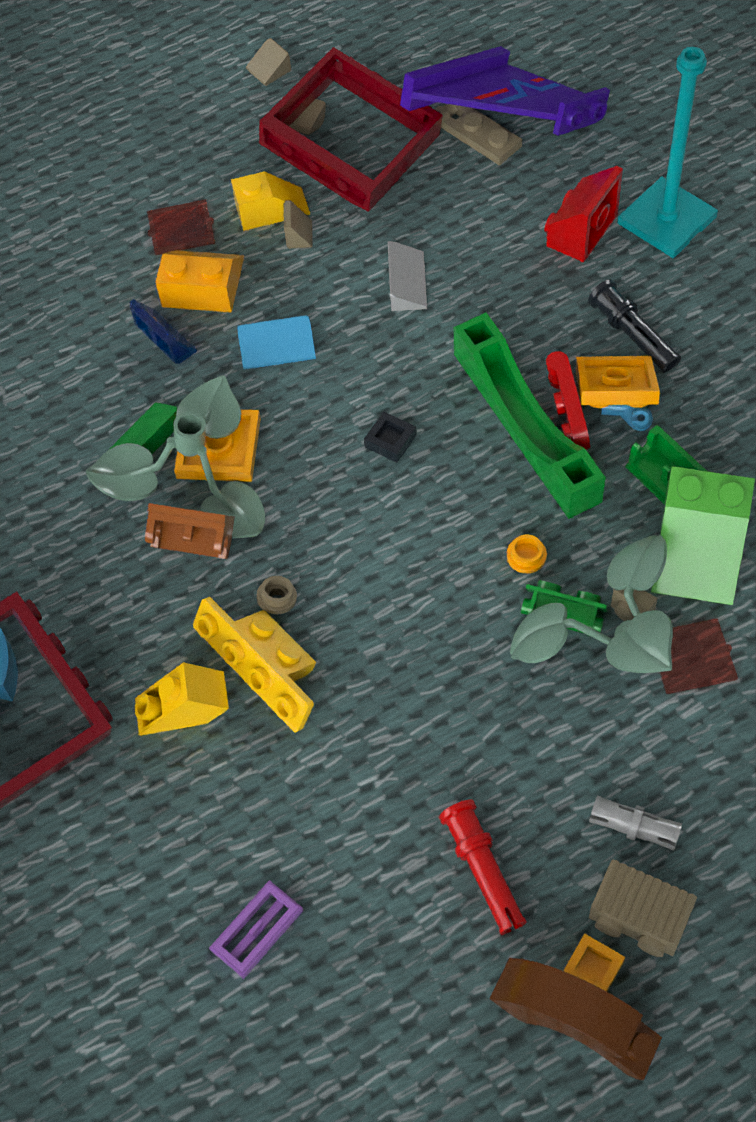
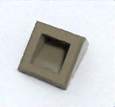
(269, 62)
(311, 118)
(296, 227)

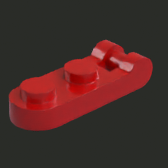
(567, 398)

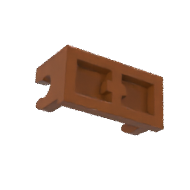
(189, 530)

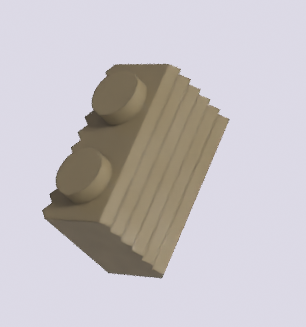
(641, 909)

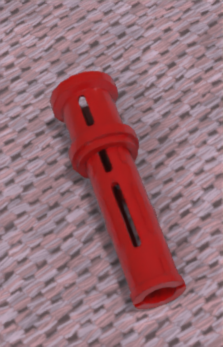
(475, 846)

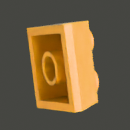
(198, 280)

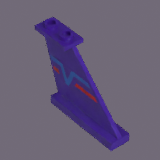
(492, 84)

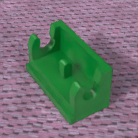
(655, 459)

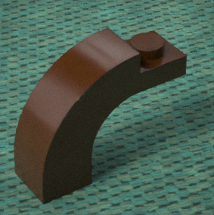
(579, 1010)

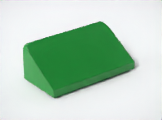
(151, 428)

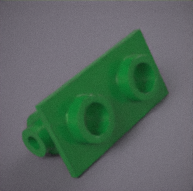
(581, 608)

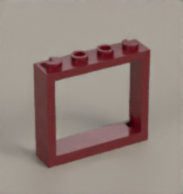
(323, 165)
(73, 682)

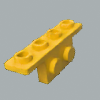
(262, 657)

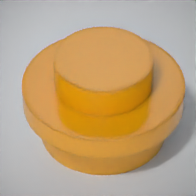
(526, 554)

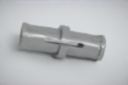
(635, 822)

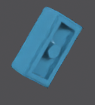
(276, 342)

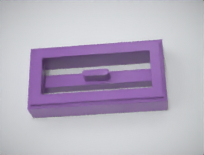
(269, 939)

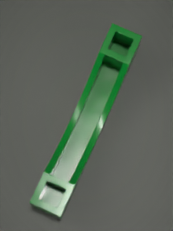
(557, 460)

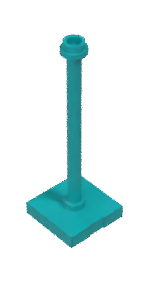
(666, 212)

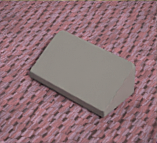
(406, 277)

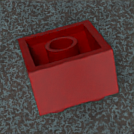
(585, 214)

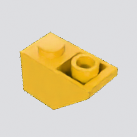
(182, 699)

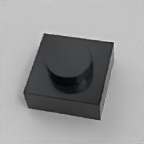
(390, 437)

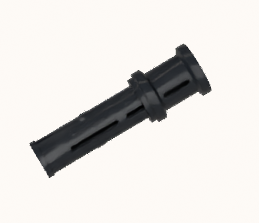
(622, 313)

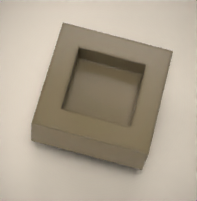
(643, 599)

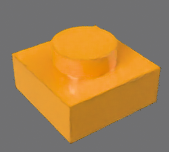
(595, 963)

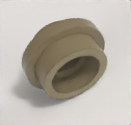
(276, 586)

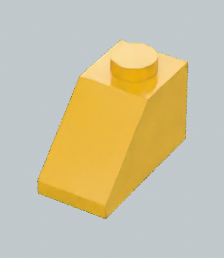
(262, 199)

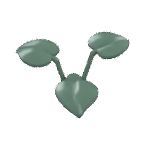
(209, 411)
(638, 643)

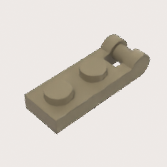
(479, 132)

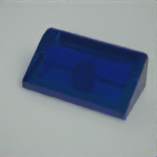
(161, 332)

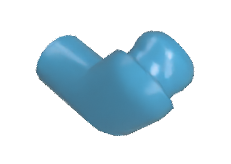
(636, 418)

